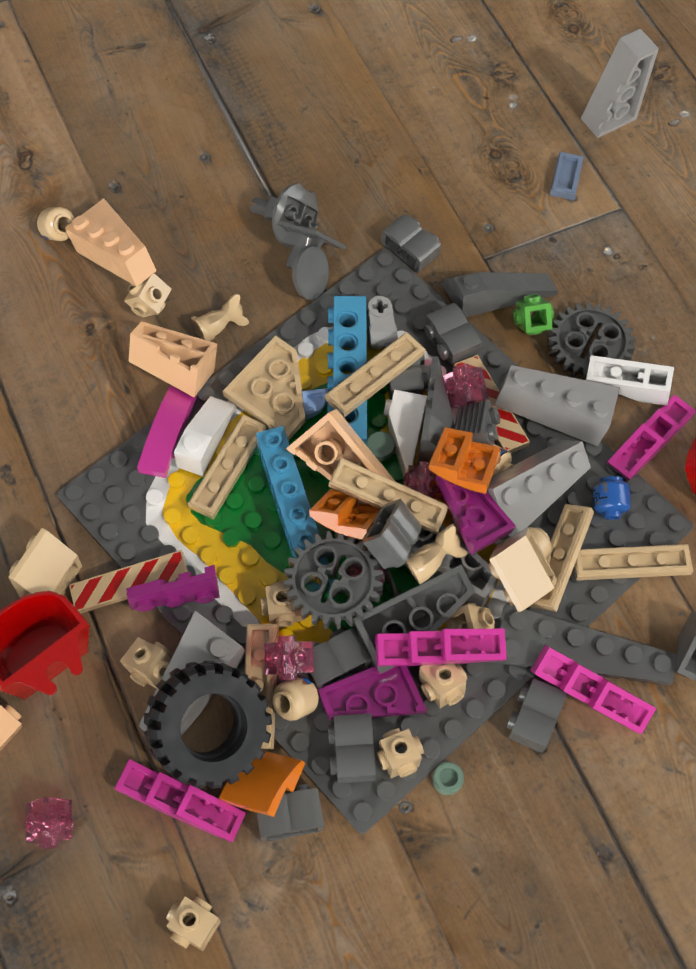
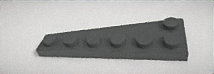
(598, 651)

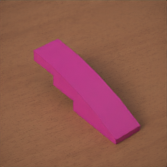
(166, 432)
(651, 438)
(440, 647)
(593, 689)
(180, 801)

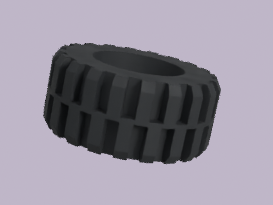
(235, 752)

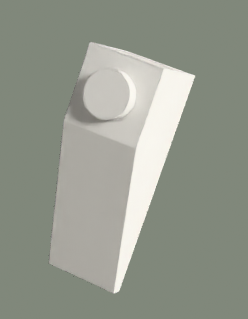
(636, 379)
(404, 424)
(203, 436)

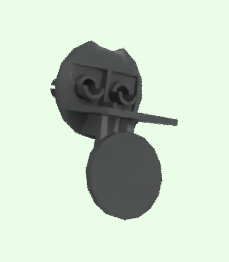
(294, 226)

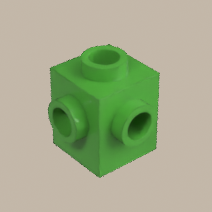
(539, 320)

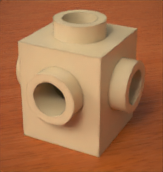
(148, 296)
(278, 606)
(471, 617)
(147, 668)
(443, 683)
(397, 763)
(203, 928)

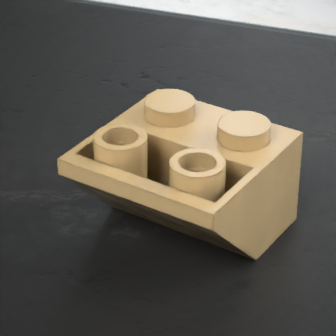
(44, 566)
(522, 569)

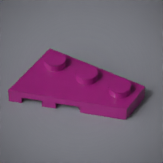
(476, 516)
(186, 588)
(374, 693)

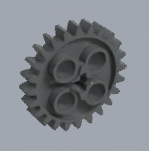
(569, 331)
(308, 570)

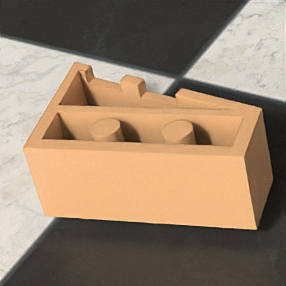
(173, 356)

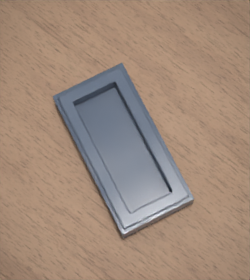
(566, 176)

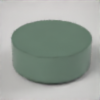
(381, 445)
(448, 778)

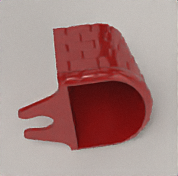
(39, 641)

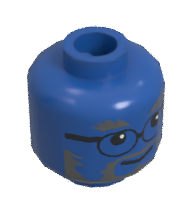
(611, 497)

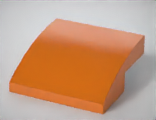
(464, 461)
(344, 514)
(265, 784)

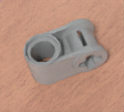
(380, 323)

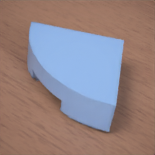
(314, 402)

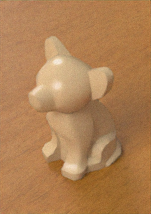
(215, 321)
(430, 556)

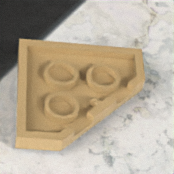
(271, 388)

